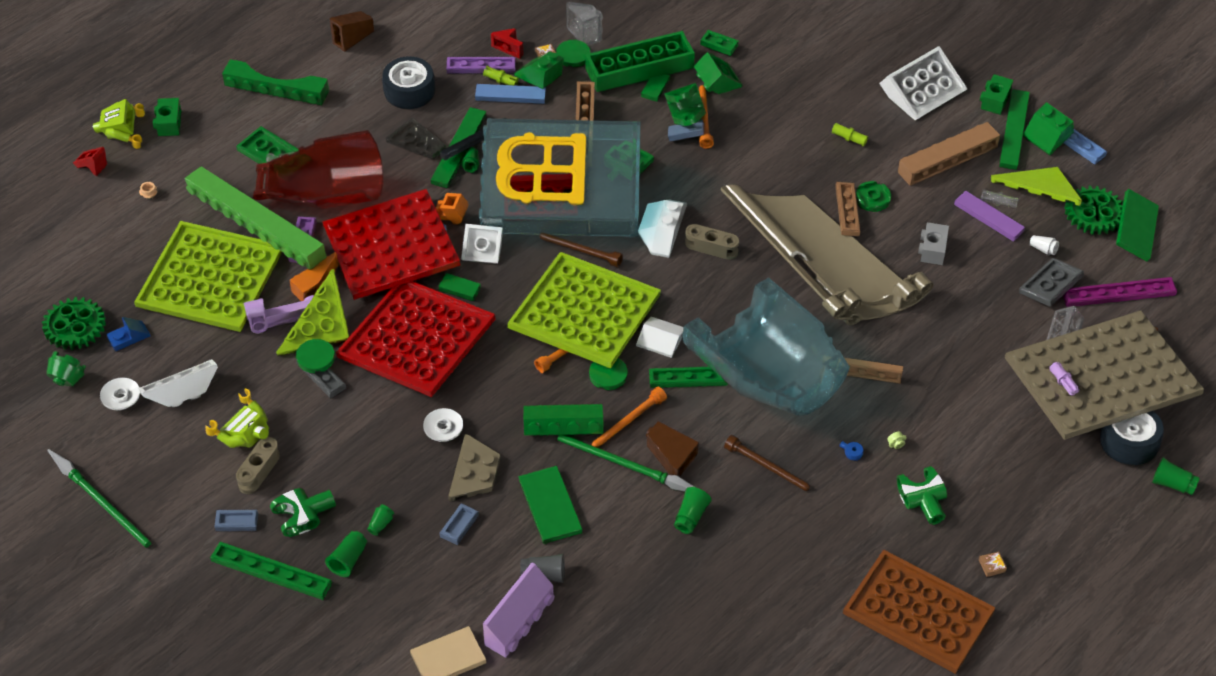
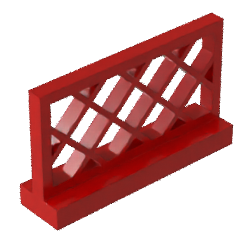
(552, 182)

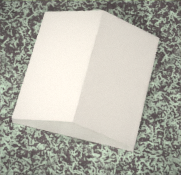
(482, 244)
(660, 337)

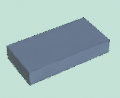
(679, 132)
(236, 520)
(459, 524)

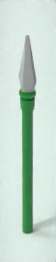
(68, 469)
(672, 481)

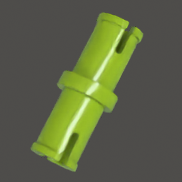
(500, 76)
(849, 134)

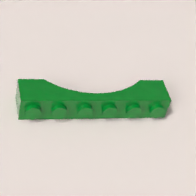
(306, 89)

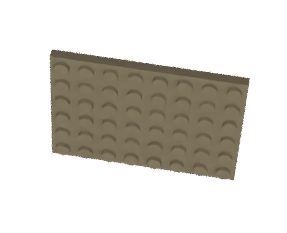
(1119, 371)

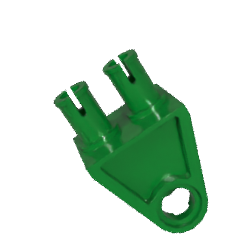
(685, 105)

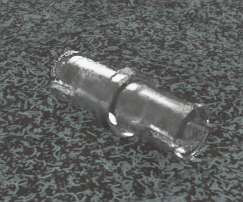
(999, 198)

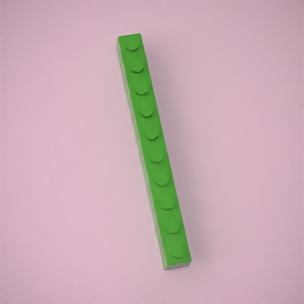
(255, 218)

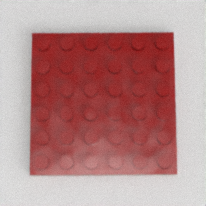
(390, 244)
(416, 337)

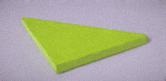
(1039, 181)
(320, 319)

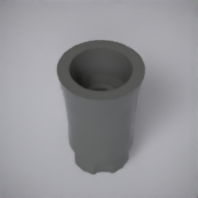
(551, 566)

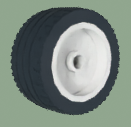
(408, 82)
(1133, 439)

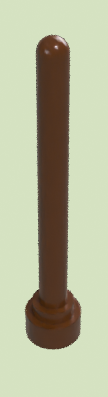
(615, 259)
(733, 444)

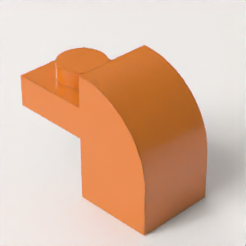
(452, 207)

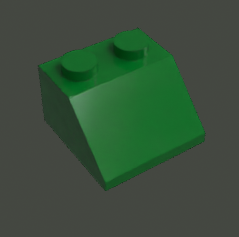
(542, 70)
(716, 74)
(1049, 129)

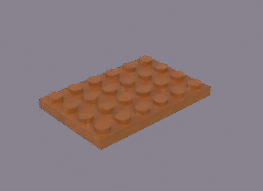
(919, 611)

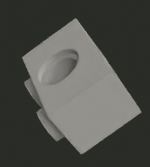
(934, 243)

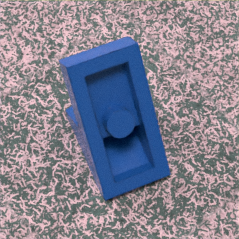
(131, 333)

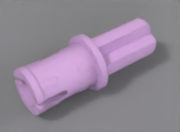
(1064, 378)

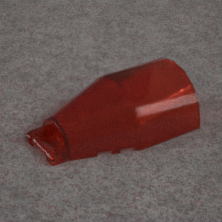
(325, 174)

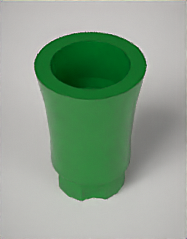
(1175, 477)
(691, 509)
(346, 554)

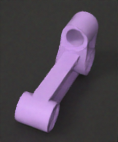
(262, 319)

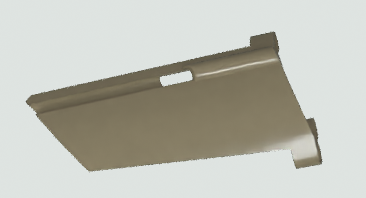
(848, 275)

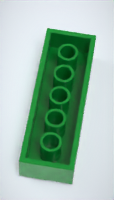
(639, 61)

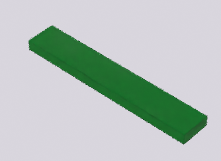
(1014, 129)
(447, 168)
(271, 570)

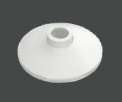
(119, 393)
(443, 419)

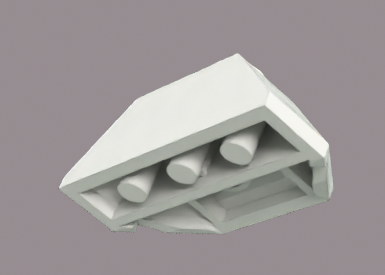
(661, 225)
(181, 386)

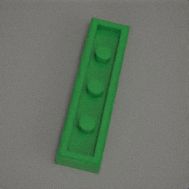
(684, 377)

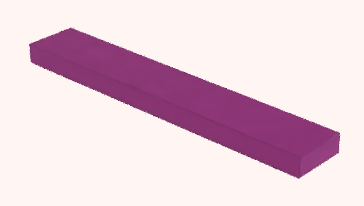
(1120, 292)

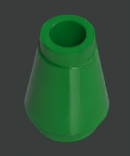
(471, 161)
(381, 518)

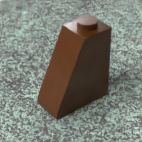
(350, 29)
(671, 448)

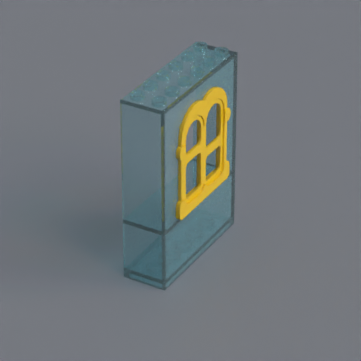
(603, 172)

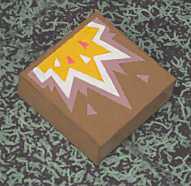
(544, 49)
(992, 564)

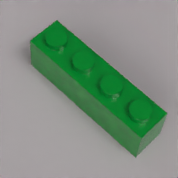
(563, 419)

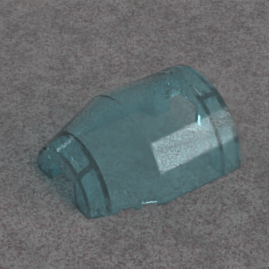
(773, 353)

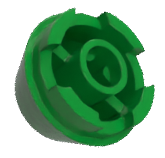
(64, 369)

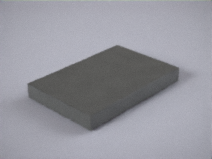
(1051, 282)

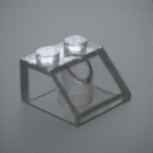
(584, 22)

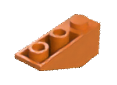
(309, 281)

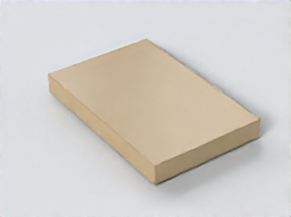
(449, 654)

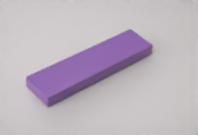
(478, 64)
(989, 216)

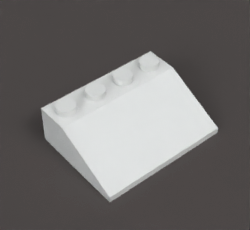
(923, 84)

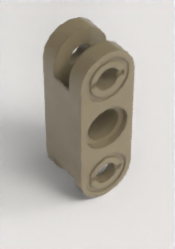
(711, 241)
(257, 465)

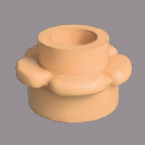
(148, 190)

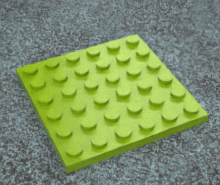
(208, 276)
(584, 309)

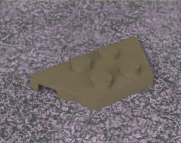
(474, 470)

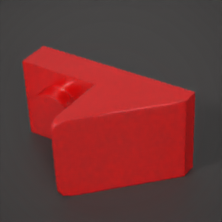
(507, 42)
(93, 159)

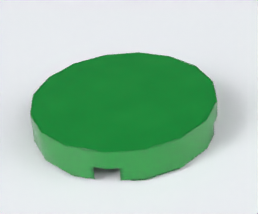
(573, 52)
(873, 196)
(315, 355)
(606, 377)

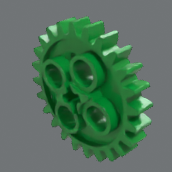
(1105, 208)
(73, 323)

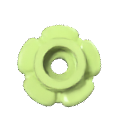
(896, 440)

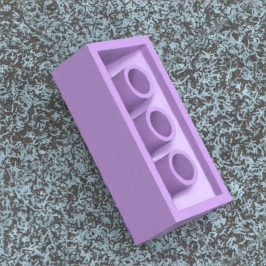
(518, 611)

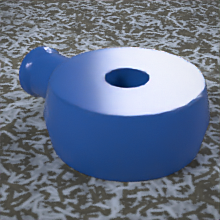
(853, 450)

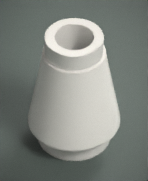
(1045, 244)

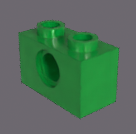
(996, 94)
(167, 117)

